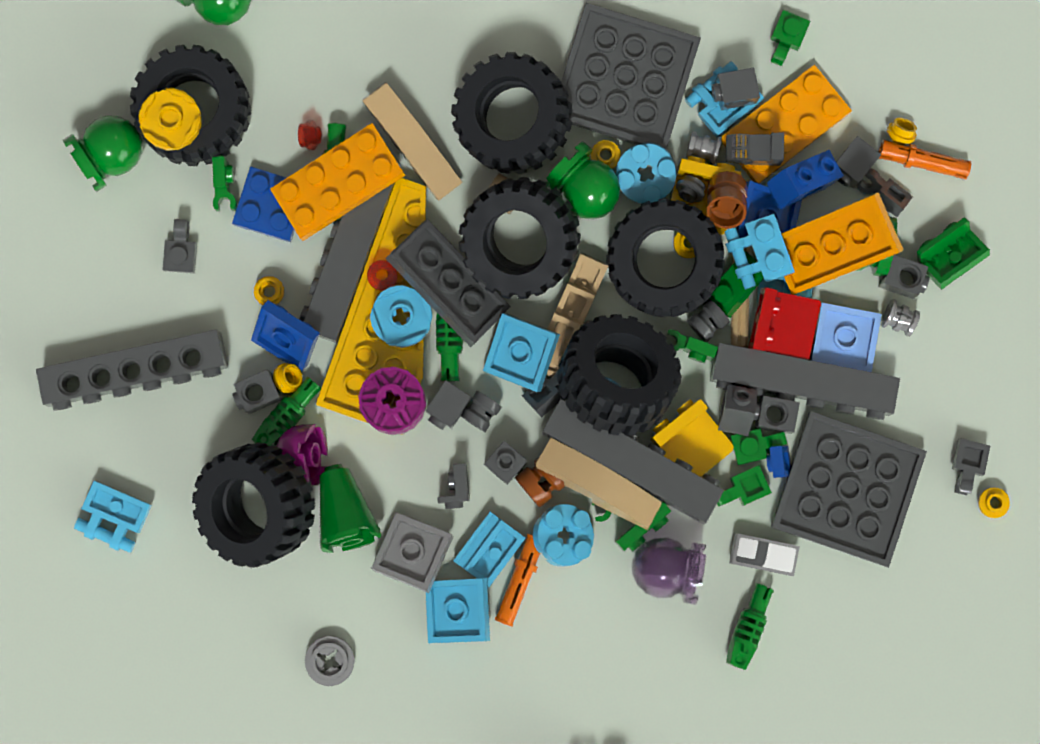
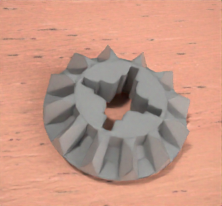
(315, 663)

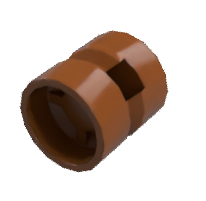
(727, 200)
(541, 492)

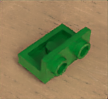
(952, 253)

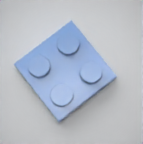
(846, 337)

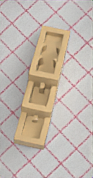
(412, 141)
(575, 304)
(599, 483)

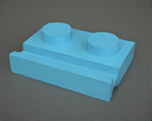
(489, 548)

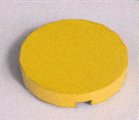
(170, 119)

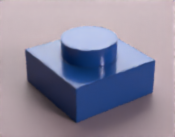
(779, 461)

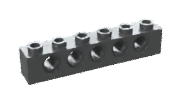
(54, 378)

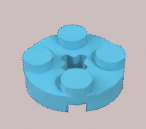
(641, 156)
(385, 309)
(580, 535)

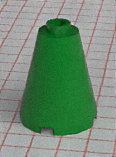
(344, 512)

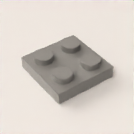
(412, 552)

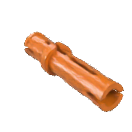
(912, 156)
(519, 581)

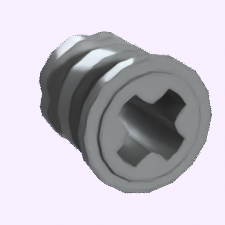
(704, 147)
(900, 318)

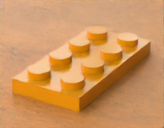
(801, 111)
(337, 182)
(840, 243)

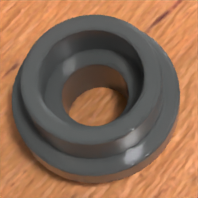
(691, 189)

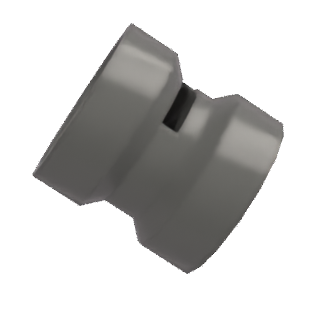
(708, 321)
(481, 411)

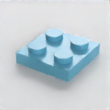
(521, 352)
(458, 611)

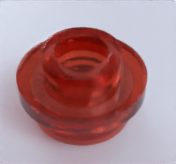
(309, 135)
(382, 285)

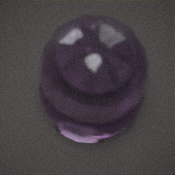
(666, 568)

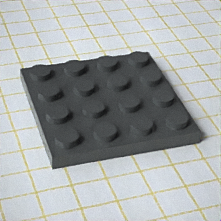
(627, 76)
(848, 489)

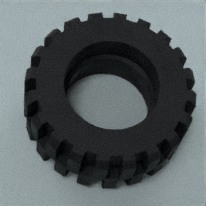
(203, 66)
(485, 86)
(636, 228)
(494, 267)
(636, 348)
(223, 515)

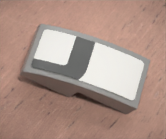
(764, 554)

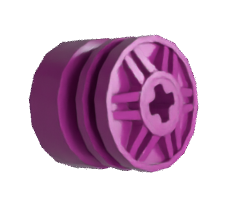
(409, 408)

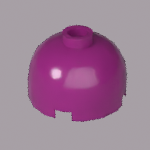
(305, 445)

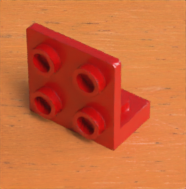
(784, 324)

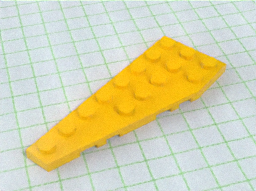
(359, 348)

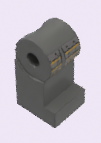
(755, 149)

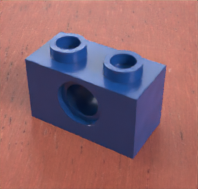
(804, 179)

